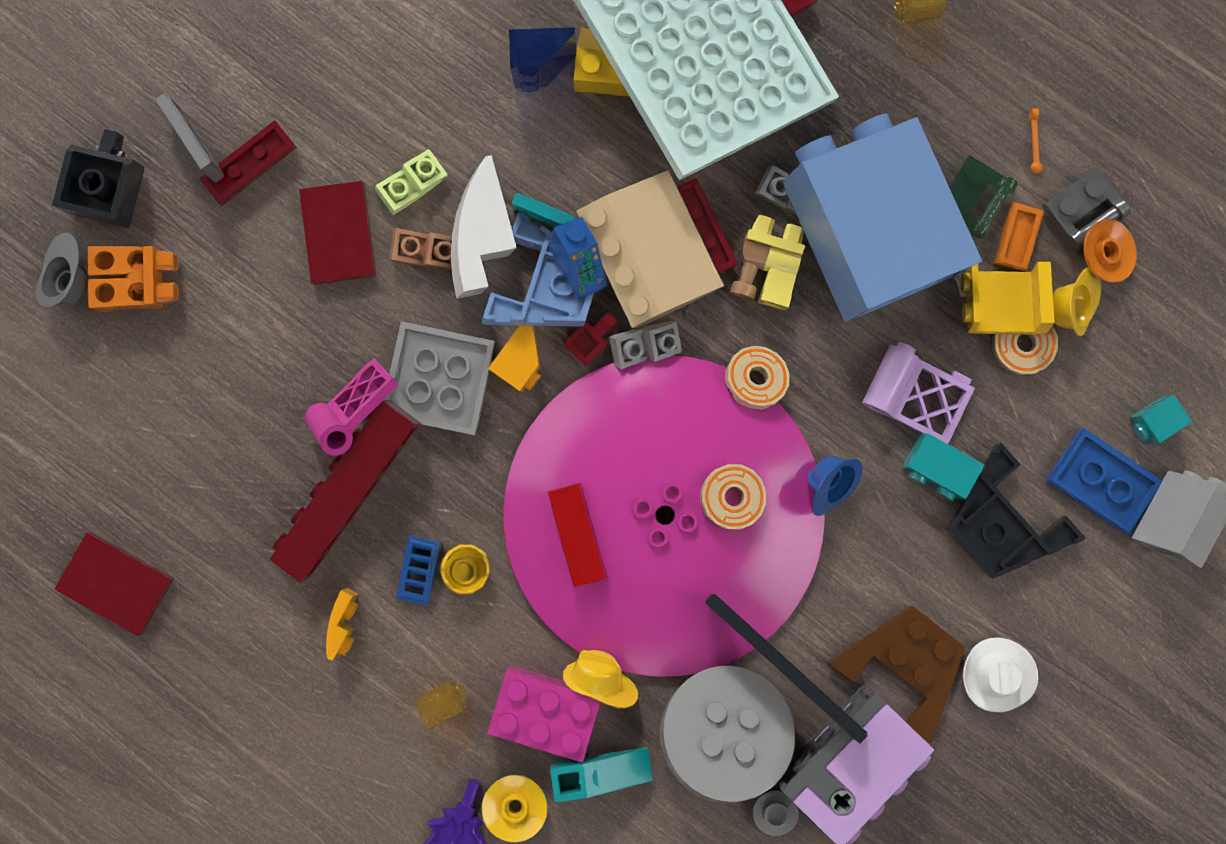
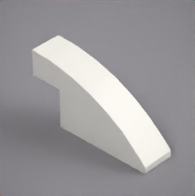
(479, 231)

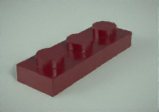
(250, 162)
(707, 225)

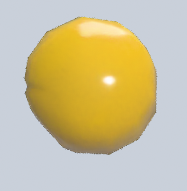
(465, 569)

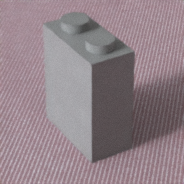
(1184, 518)

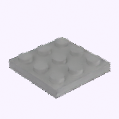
(441, 376)

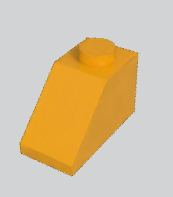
(519, 360)

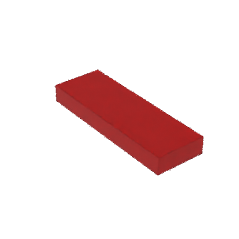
(577, 535)

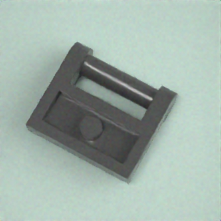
(1081, 199)

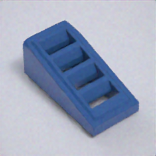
(426, 544)

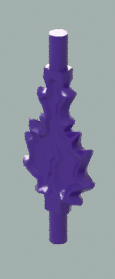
(459, 823)

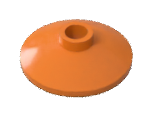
(1110, 251)

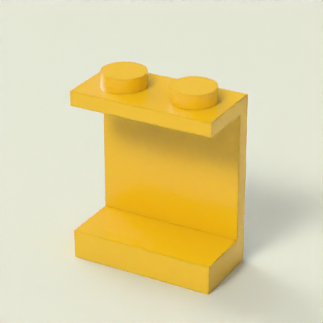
(1008, 301)

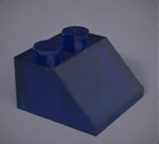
(539, 55)

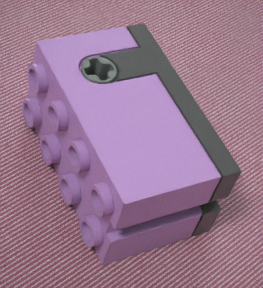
(859, 773)

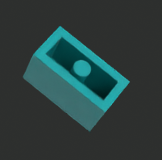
(942, 467)

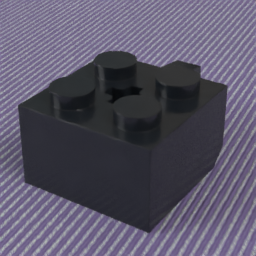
(104, 167)

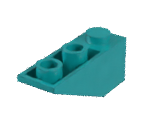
(599, 774)

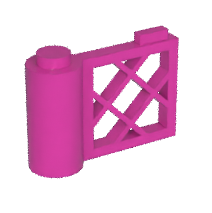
(334, 422)

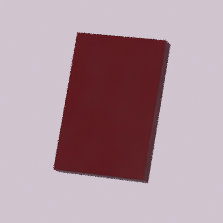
(337, 232)
(114, 583)

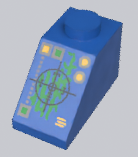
(578, 257)

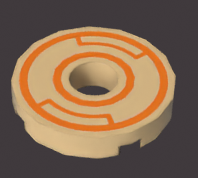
(1025, 363)
(769, 365)
(752, 496)

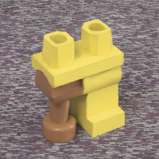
(771, 254)

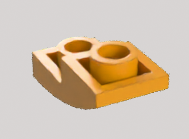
(338, 633)

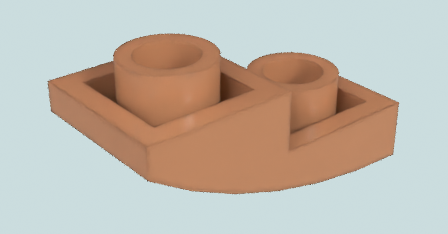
(421, 249)

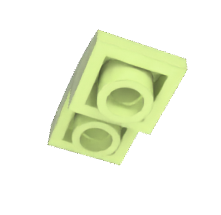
(411, 182)

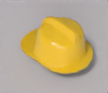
(1077, 302)
(601, 678)

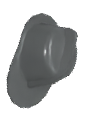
(62, 275)

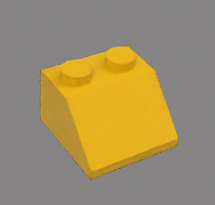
(593, 70)

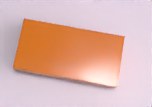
(1018, 237)

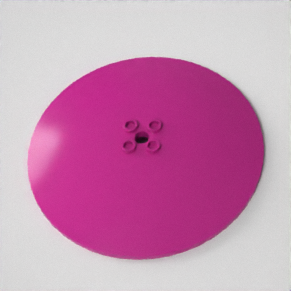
(647, 443)

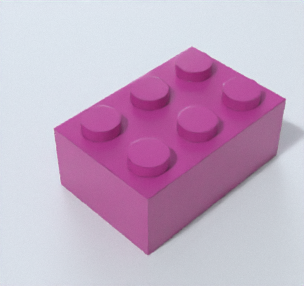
(543, 714)

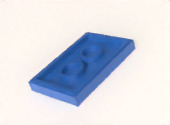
(1104, 481)

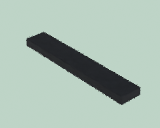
(787, 668)

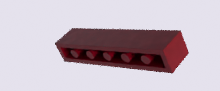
(344, 490)

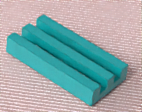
(540, 211)

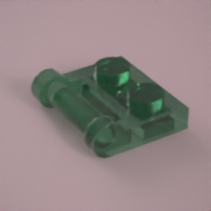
(970, 186)

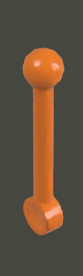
(1036, 167)

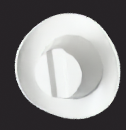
(999, 675)

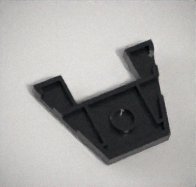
(994, 529)

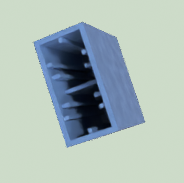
(879, 215)

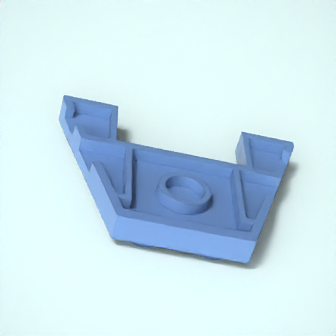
(549, 296)

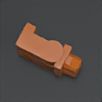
(130, 278)

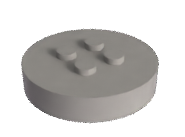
(727, 734)

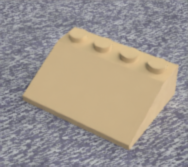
(651, 249)

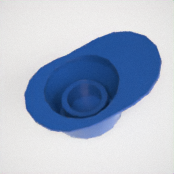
(833, 482)

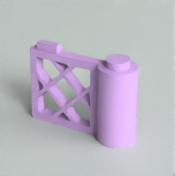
(898, 377)

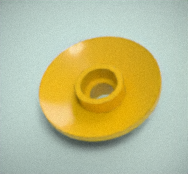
(511, 824)

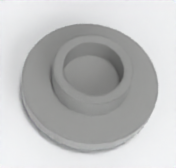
(775, 813)

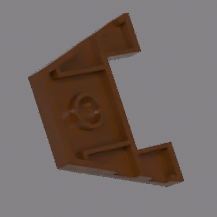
(918, 654)

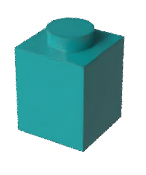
(1160, 420)

